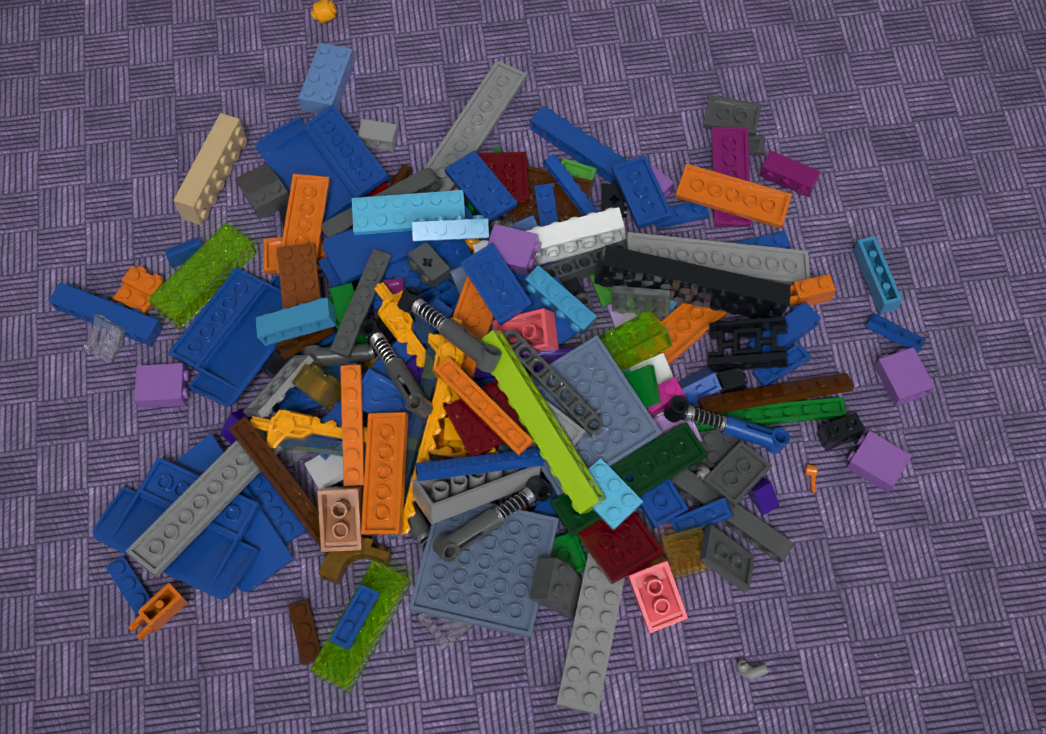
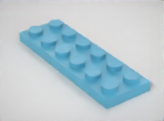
(398, 212)

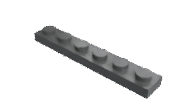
(360, 304)

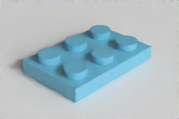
(620, 497)

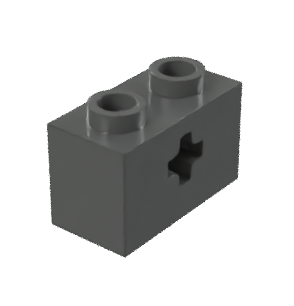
(428, 265)

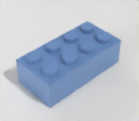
(326, 78)

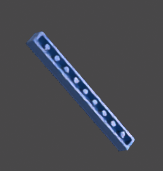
(568, 185)
(478, 464)

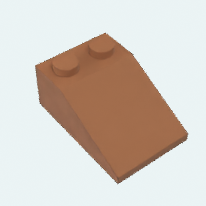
(340, 518)

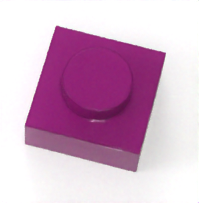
(394, 285)

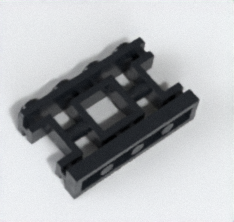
(749, 358)

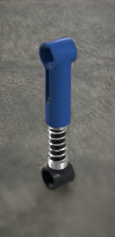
(772, 439)

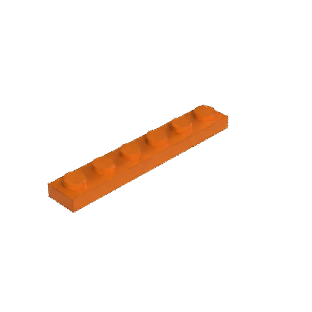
(483, 405)
(352, 425)

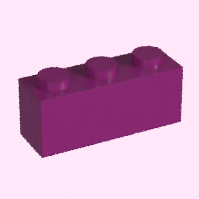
(789, 173)

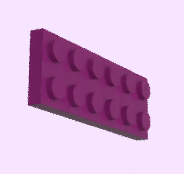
(730, 158)

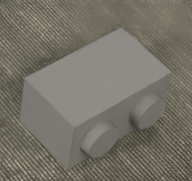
(378, 135)

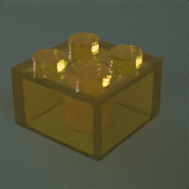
(318, 386)
(684, 552)

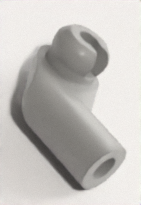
(702, 471)
(751, 672)

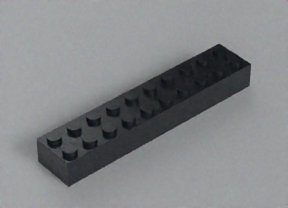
(693, 283)

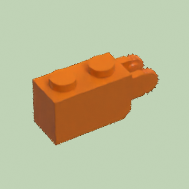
(812, 290)
(158, 611)

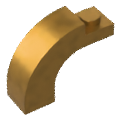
(338, 561)

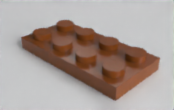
(298, 274)

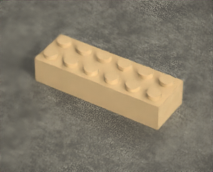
(210, 169)

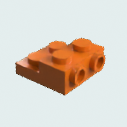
(137, 289)

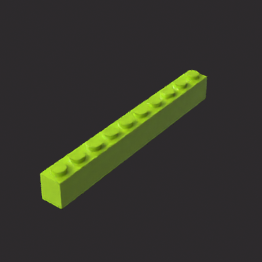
(543, 427)

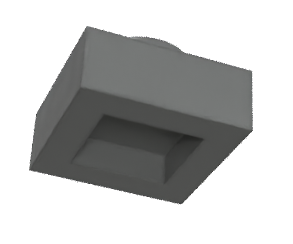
(756, 145)

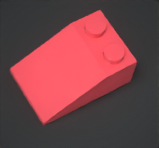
(535, 327)
(657, 595)

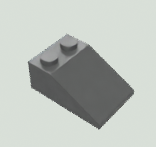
(263, 190)
(556, 586)

